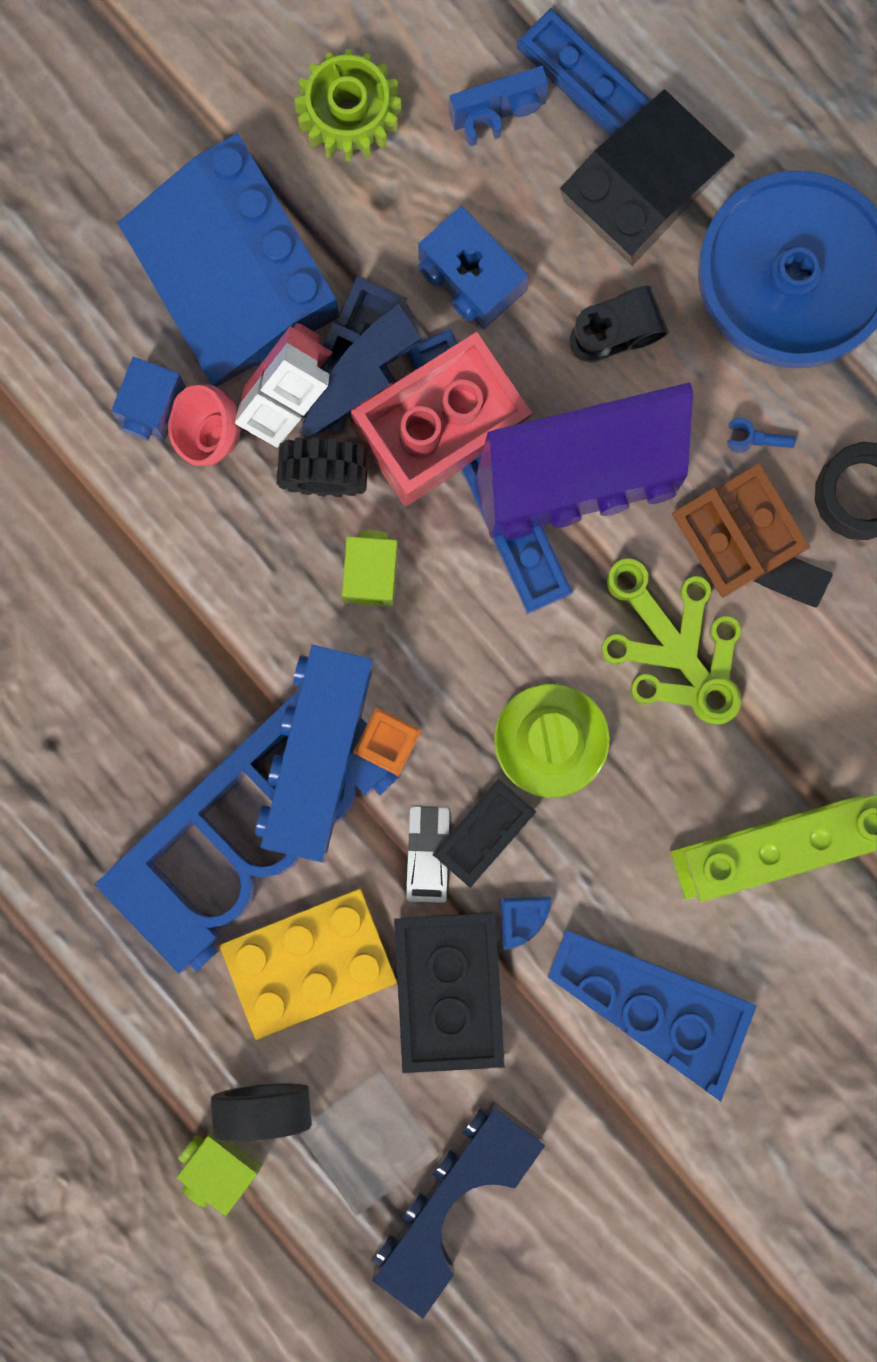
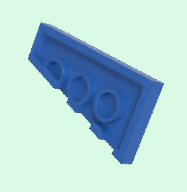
(667, 1013)

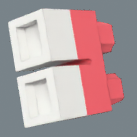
(284, 385)

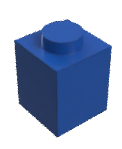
(146, 399)

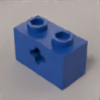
(466, 243)

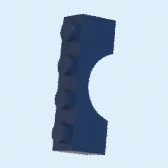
(495, 1153)

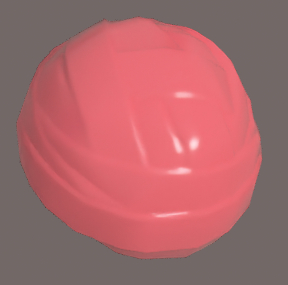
(203, 425)

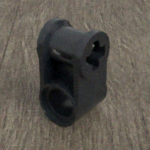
(626, 324)

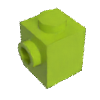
(370, 569)
(216, 1172)

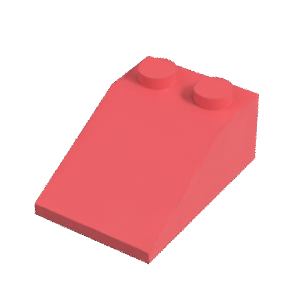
(438, 418)

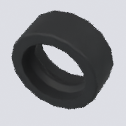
(825, 492)
(261, 1112)

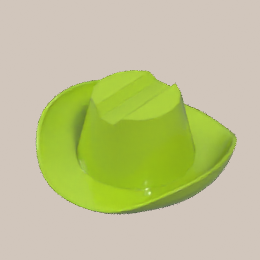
(551, 740)

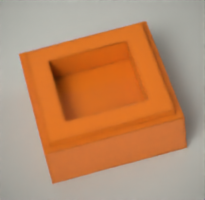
(387, 741)

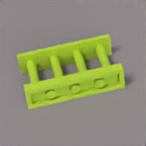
(777, 849)

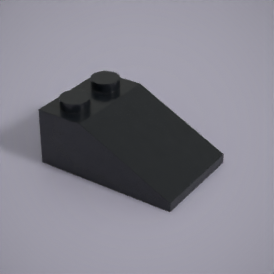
(645, 176)

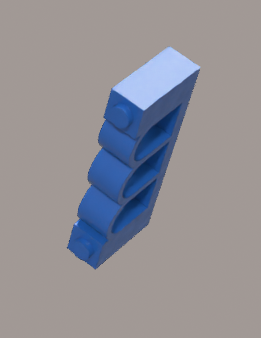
(157, 906)

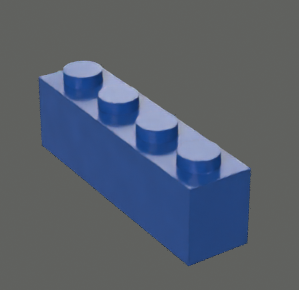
(316, 753)

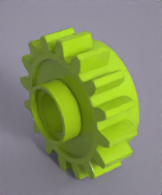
(341, 80)

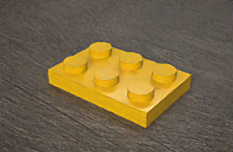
(308, 964)

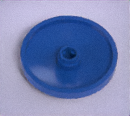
(792, 269)

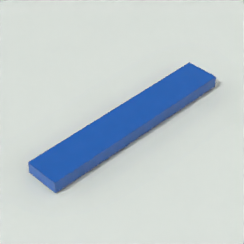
(527, 559)

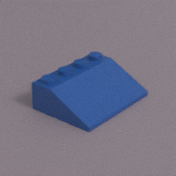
(227, 261)

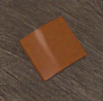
(741, 530)

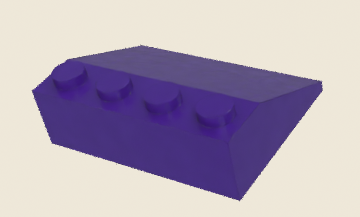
(585, 462)

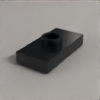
(484, 833)

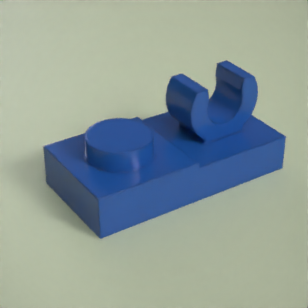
(483, 104)

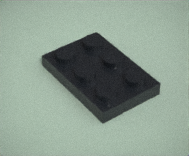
(449, 992)

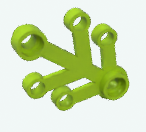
(677, 649)

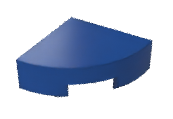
(522, 919)

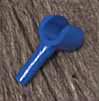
(756, 437)

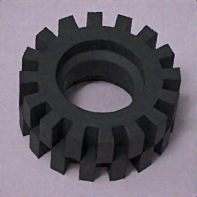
(322, 467)

